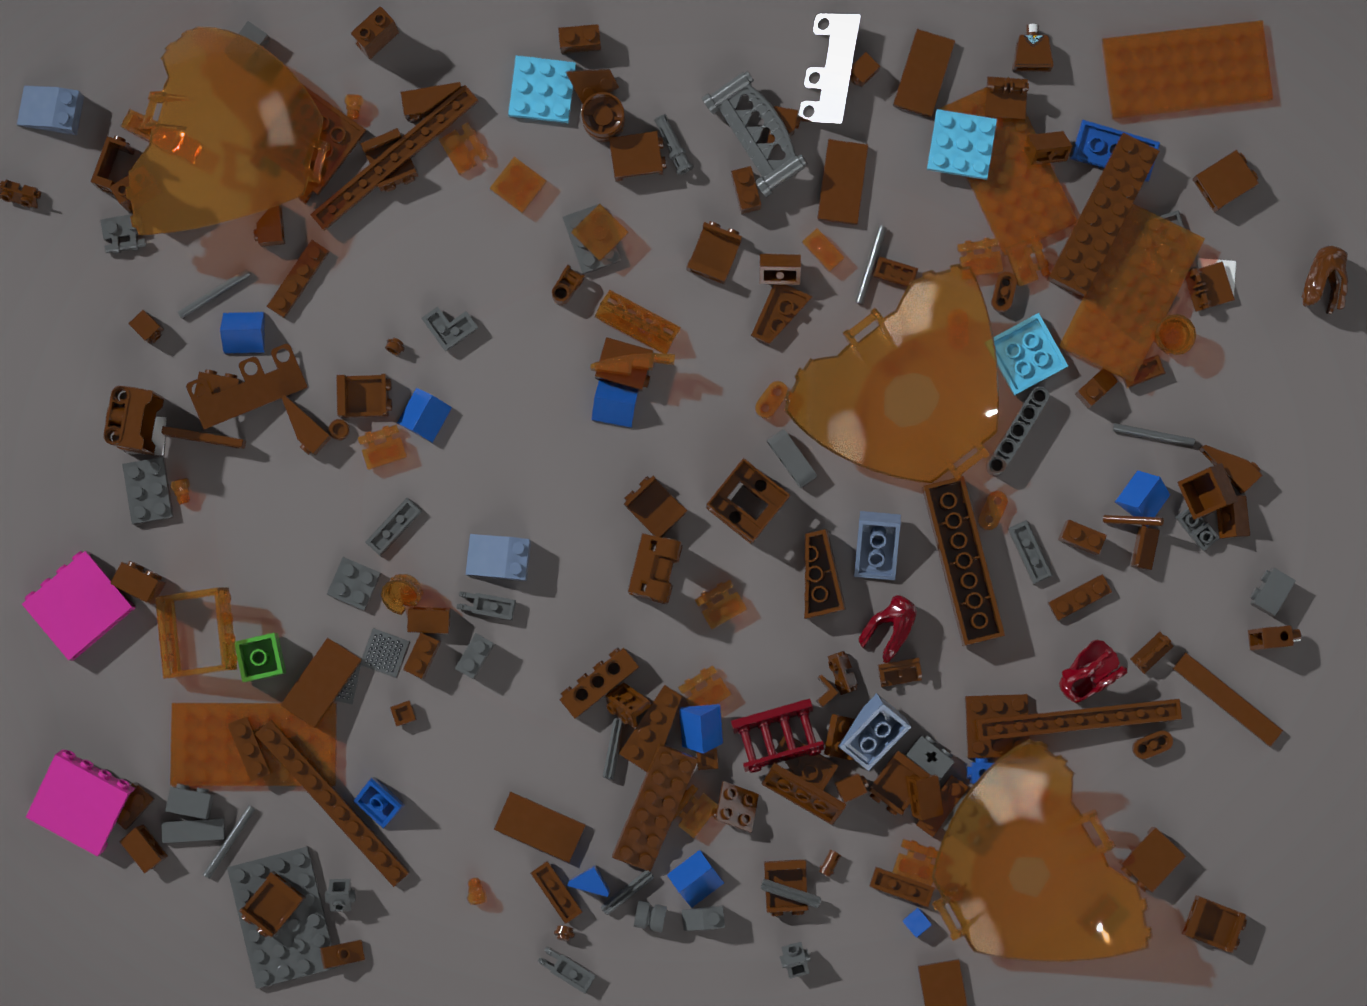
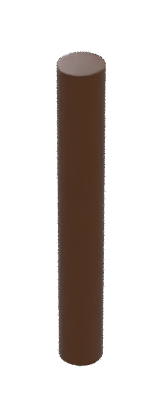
(1137, 520)

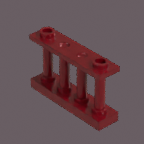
(781, 715)

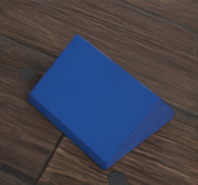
(243, 332)
(614, 404)
(424, 415)
(1143, 495)
(701, 727)
(378, 802)
(695, 879)
(590, 881)

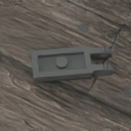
(489, 605)
(569, 971)

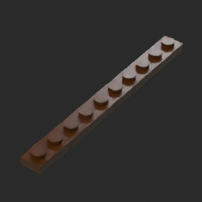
(394, 157)
(1078, 719)
(332, 803)

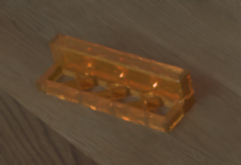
(635, 324)

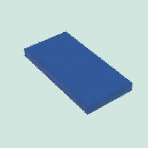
(1097, 142)

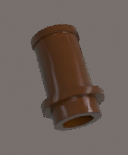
(830, 863)

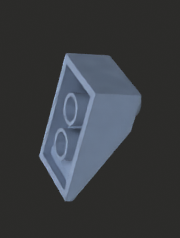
(51, 109)
(877, 545)
(498, 557)
(874, 732)

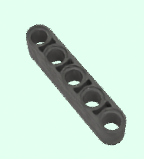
(1022, 422)

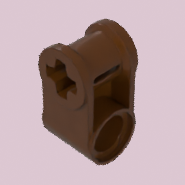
(569, 282)

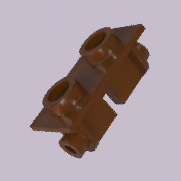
(27, 197)
(1152, 652)
(844, 681)

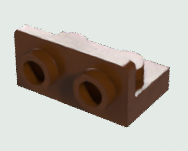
(626, 704)
(837, 731)
(134, 806)

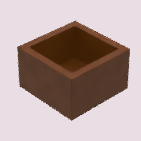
(1207, 491)
(137, 582)

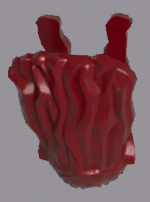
(903, 614)
(1089, 670)

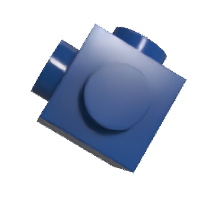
(977, 769)

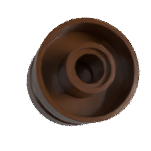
(603, 116)

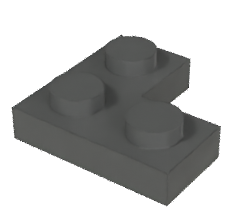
(449, 333)

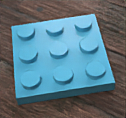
(541, 89)
(961, 144)
(1027, 354)

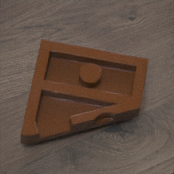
(591, 82)

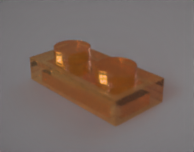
(823, 250)

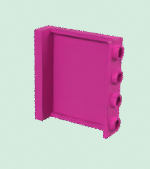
(77, 605)
(79, 801)

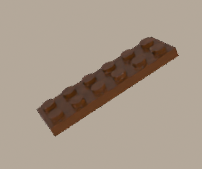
(655, 807)

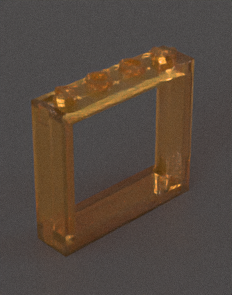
(169, 637)

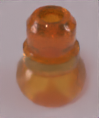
(353, 105)
(181, 490)
(476, 893)

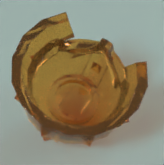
(1175, 334)
(401, 591)

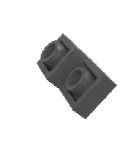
(1197, 529)

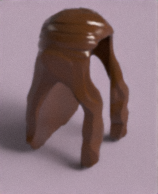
(1323, 268)

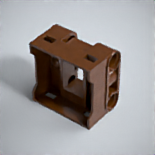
(132, 419)
(723, 507)
(654, 568)

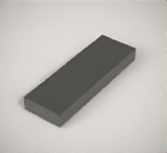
(393, 526)
(1030, 552)
(193, 830)

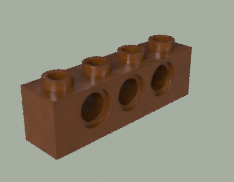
(627, 667)

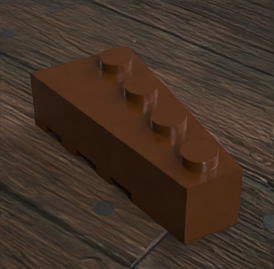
(822, 582)
(652, 729)

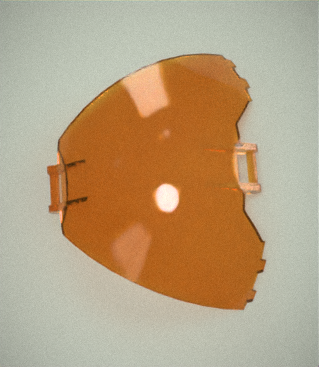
(227, 137)
(912, 388)
(1028, 871)

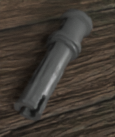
(677, 153)

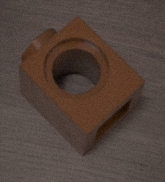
(863, 70)
(146, 327)

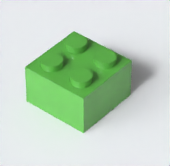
(260, 657)

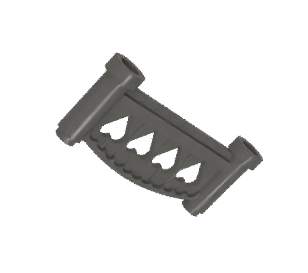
(772, 171)

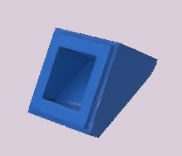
(917, 922)

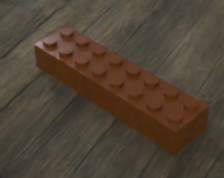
(1103, 215)
(963, 561)

